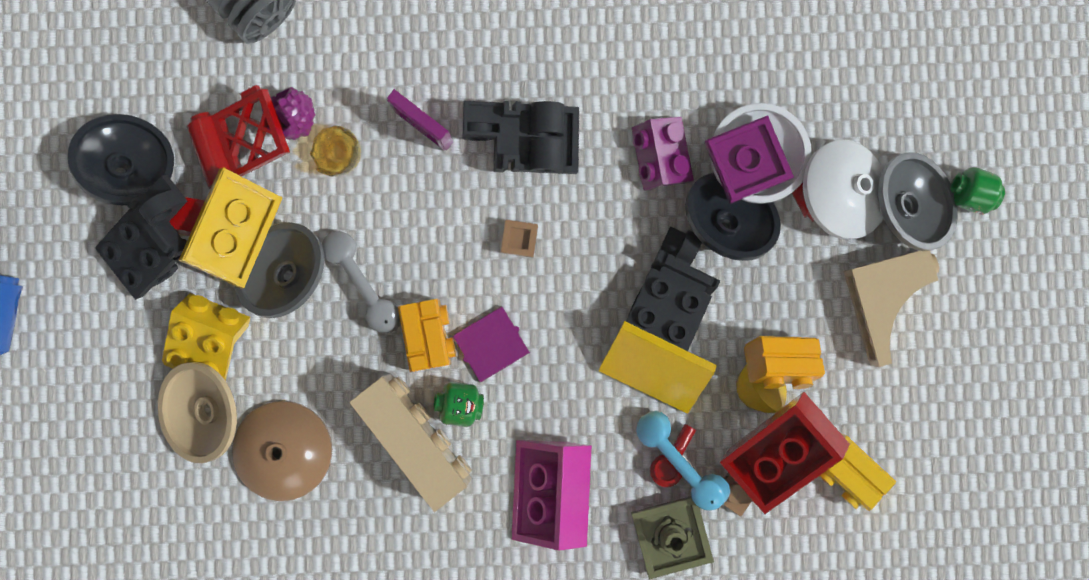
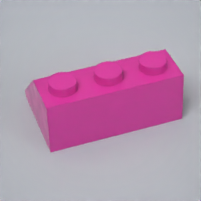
(551, 494)

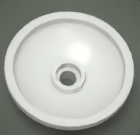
(792, 139)
(843, 189)

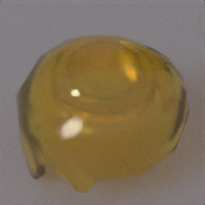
(336, 151)

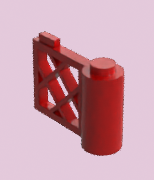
(220, 148)

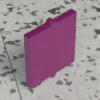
(491, 344)

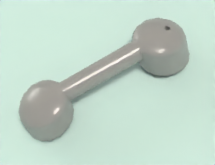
(340, 249)

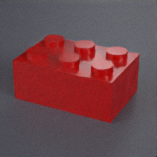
(785, 453)

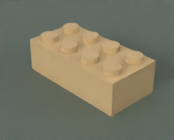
(412, 441)

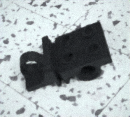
(530, 136)
(143, 242)
(674, 292)

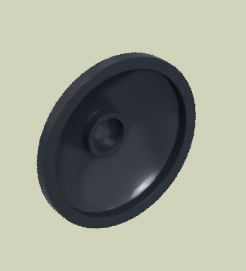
(119, 143)
(732, 230)

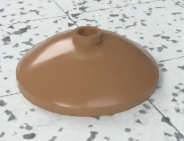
(304, 448)

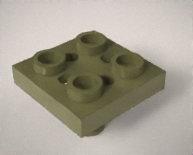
(689, 550)

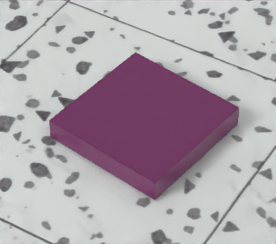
(420, 120)
(748, 159)

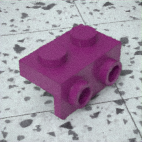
(662, 152)

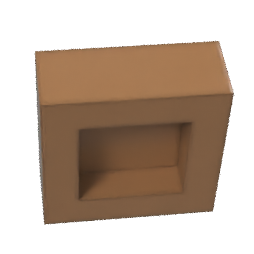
(519, 238)
(738, 499)

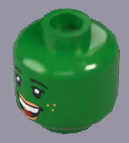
(977, 190)
(459, 404)

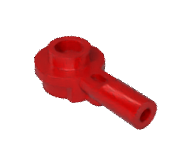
(661, 470)

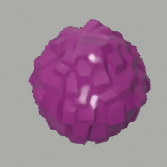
(294, 112)

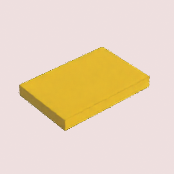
(231, 228)
(657, 367)

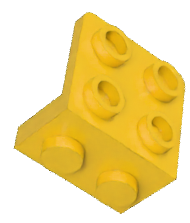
(203, 333)

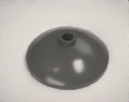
(917, 202)
(283, 272)

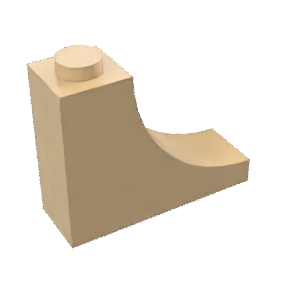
(881, 291)

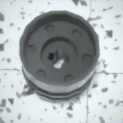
(253, 18)

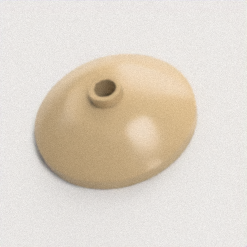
(197, 412)

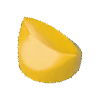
(757, 397)

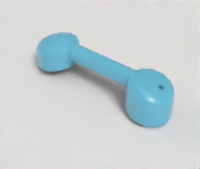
(707, 491)

